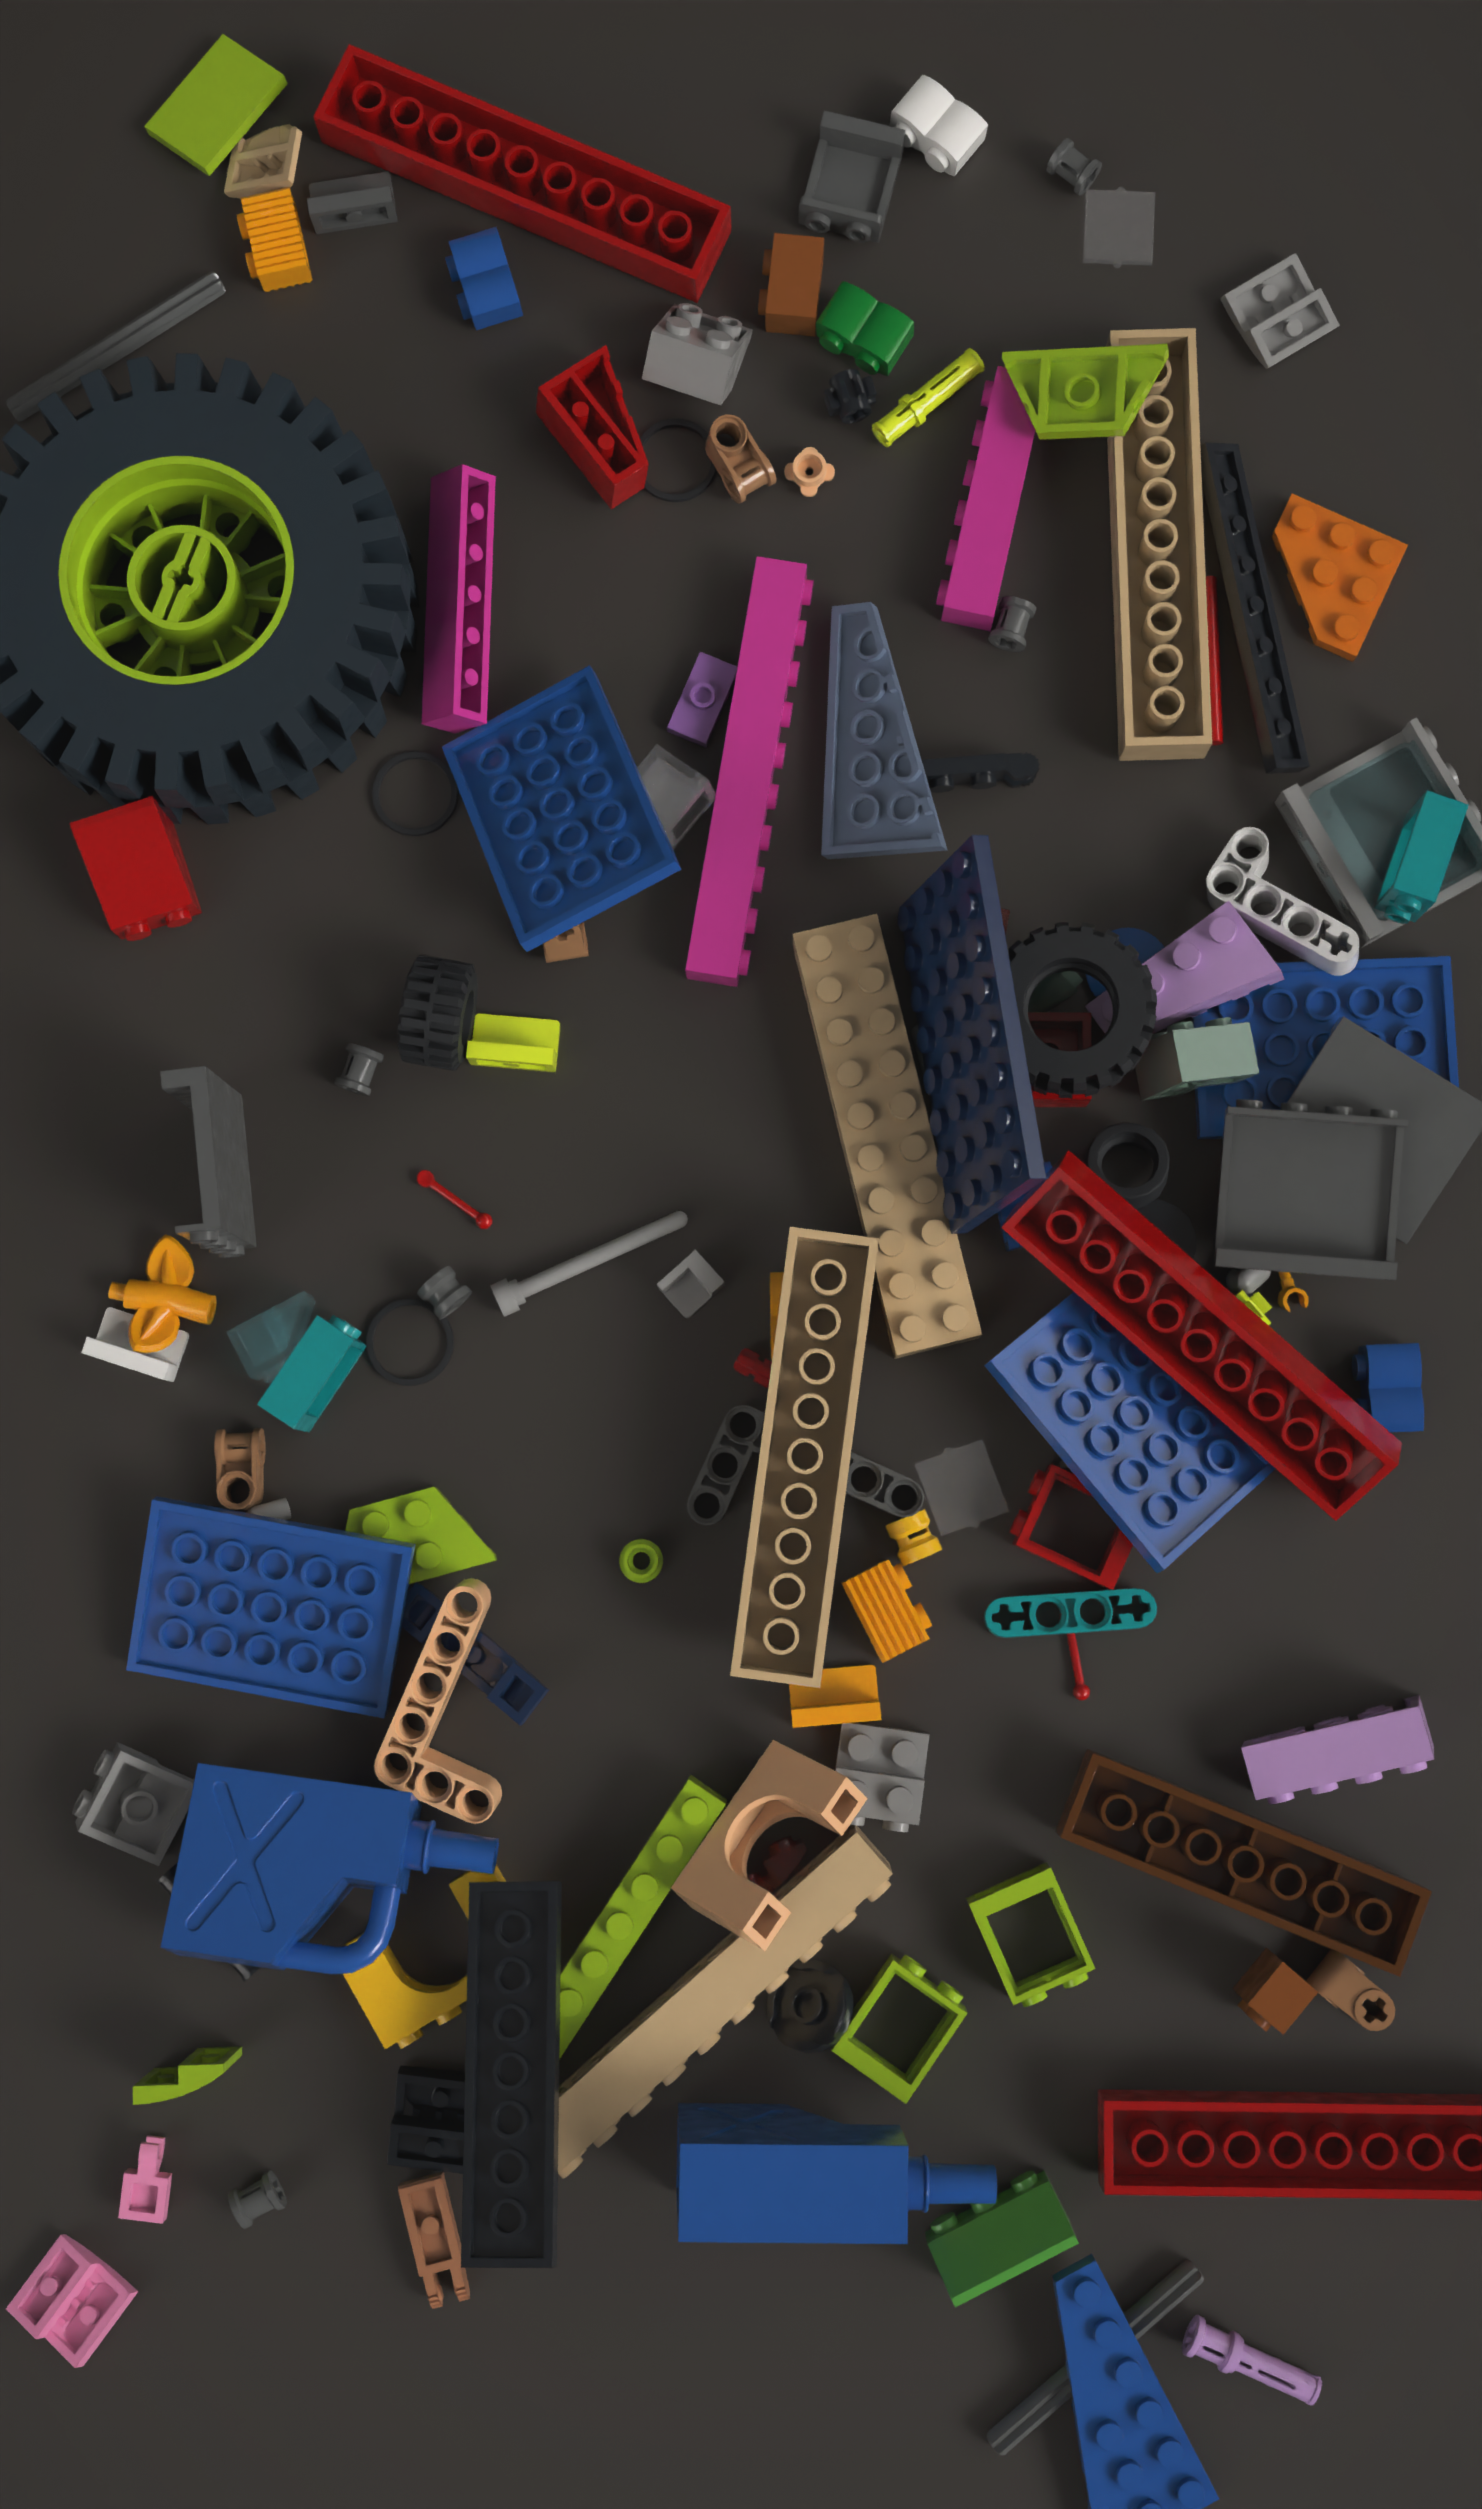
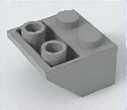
(696, 352)

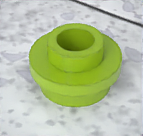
(628, 1567)

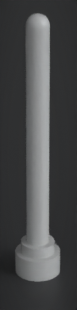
(513, 1293)

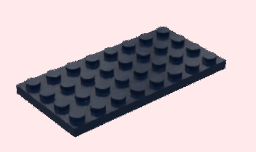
(970, 1038)

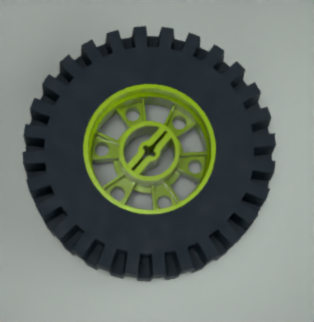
(237, 460)

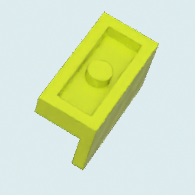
(514, 1042)

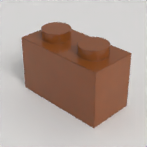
(793, 285)
(1273, 1993)

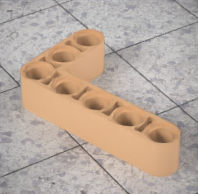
(430, 1706)

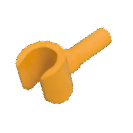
(1287, 1288)

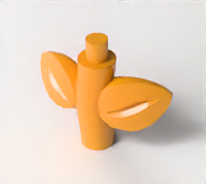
(163, 1298)

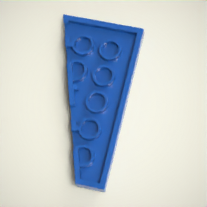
(1123, 2421)

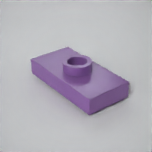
(702, 699)

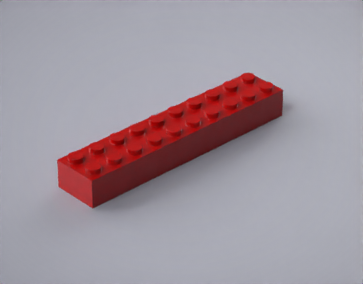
(523, 173)
(1203, 1336)
(1290, 2144)

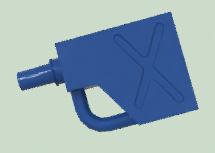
(281, 1852)
(806, 2178)

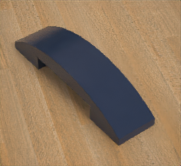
(487, 1665)

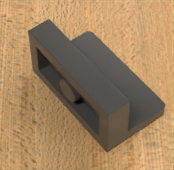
(352, 202)

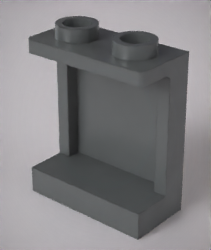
(852, 177)

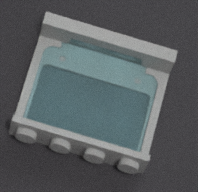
(1354, 818)

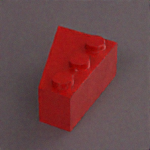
(594, 427)

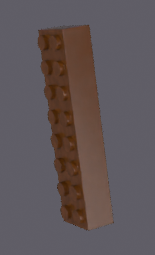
(1243, 1862)

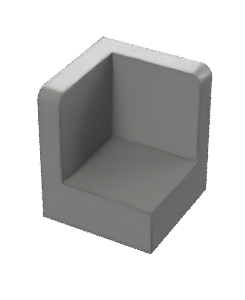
(691, 1284)

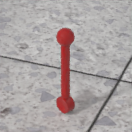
(427, 1179)
(1080, 1690)

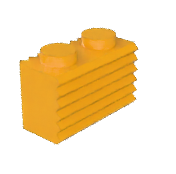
(275, 239)
(886, 1609)

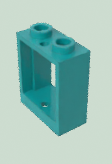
(1421, 857)
(313, 1373)

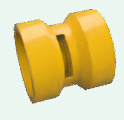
(917, 1547)

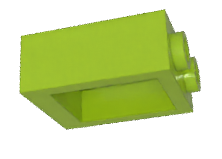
(1009, 1892)
(877, 2068)

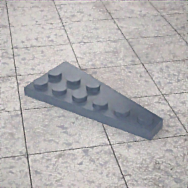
(873, 768)

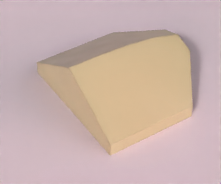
(263, 162)

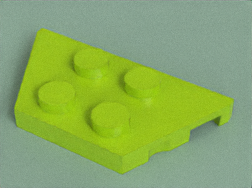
(1084, 388)
(429, 1521)

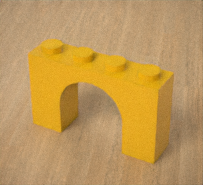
(398, 2003)

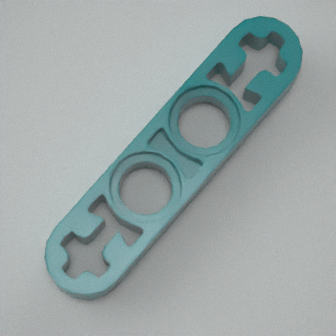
(1070, 1618)

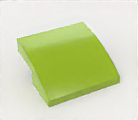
(191, 2074)

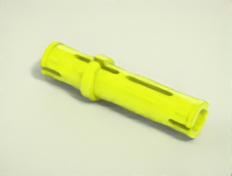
(915, 407)

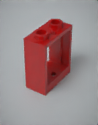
(1024, 1523)

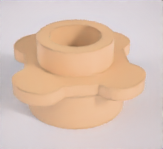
(809, 459)

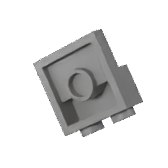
(888, 1771)
(134, 1803)

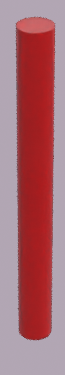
(1214, 660)

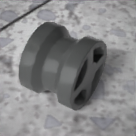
(444, 1292)

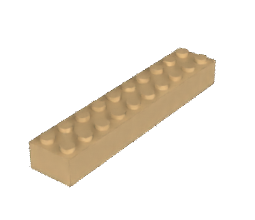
(1160, 563)
(885, 1135)
(804, 1457)
(711, 1994)

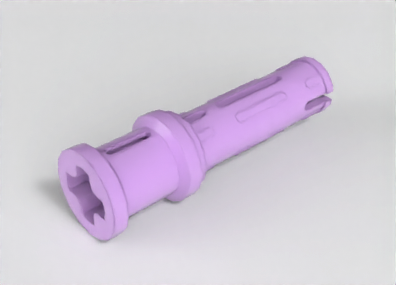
(1232, 2355)

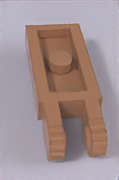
(433, 2235)

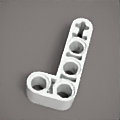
(1288, 909)

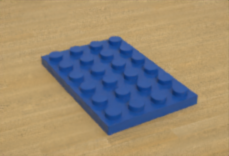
(560, 809)
(1392, 998)
(1127, 1430)
(270, 1607)

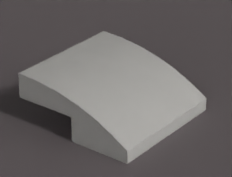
(1279, 311)

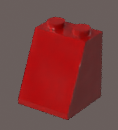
(137, 868)

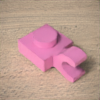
(146, 2189)

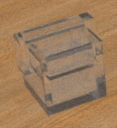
(676, 792)

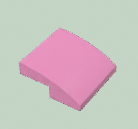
(71, 2300)

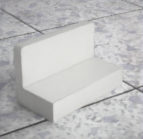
(114, 1347)

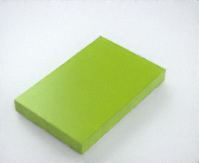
(216, 104)

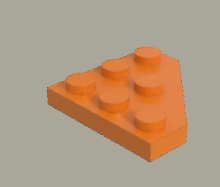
(1335, 572)

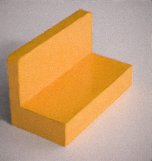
(844, 1697)

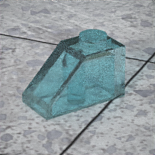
(272, 1336)

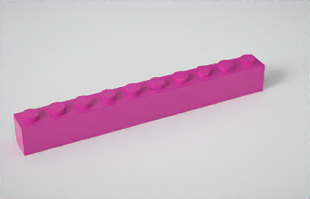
(747, 772)

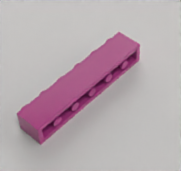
(991, 507)
(458, 599)

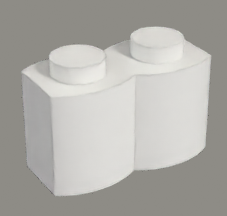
(938, 125)

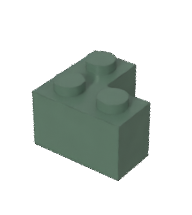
(1196, 1058)

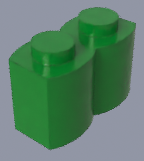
(864, 329)

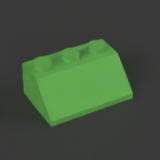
(1001, 2238)

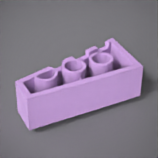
(1202, 969)
(1339, 1752)

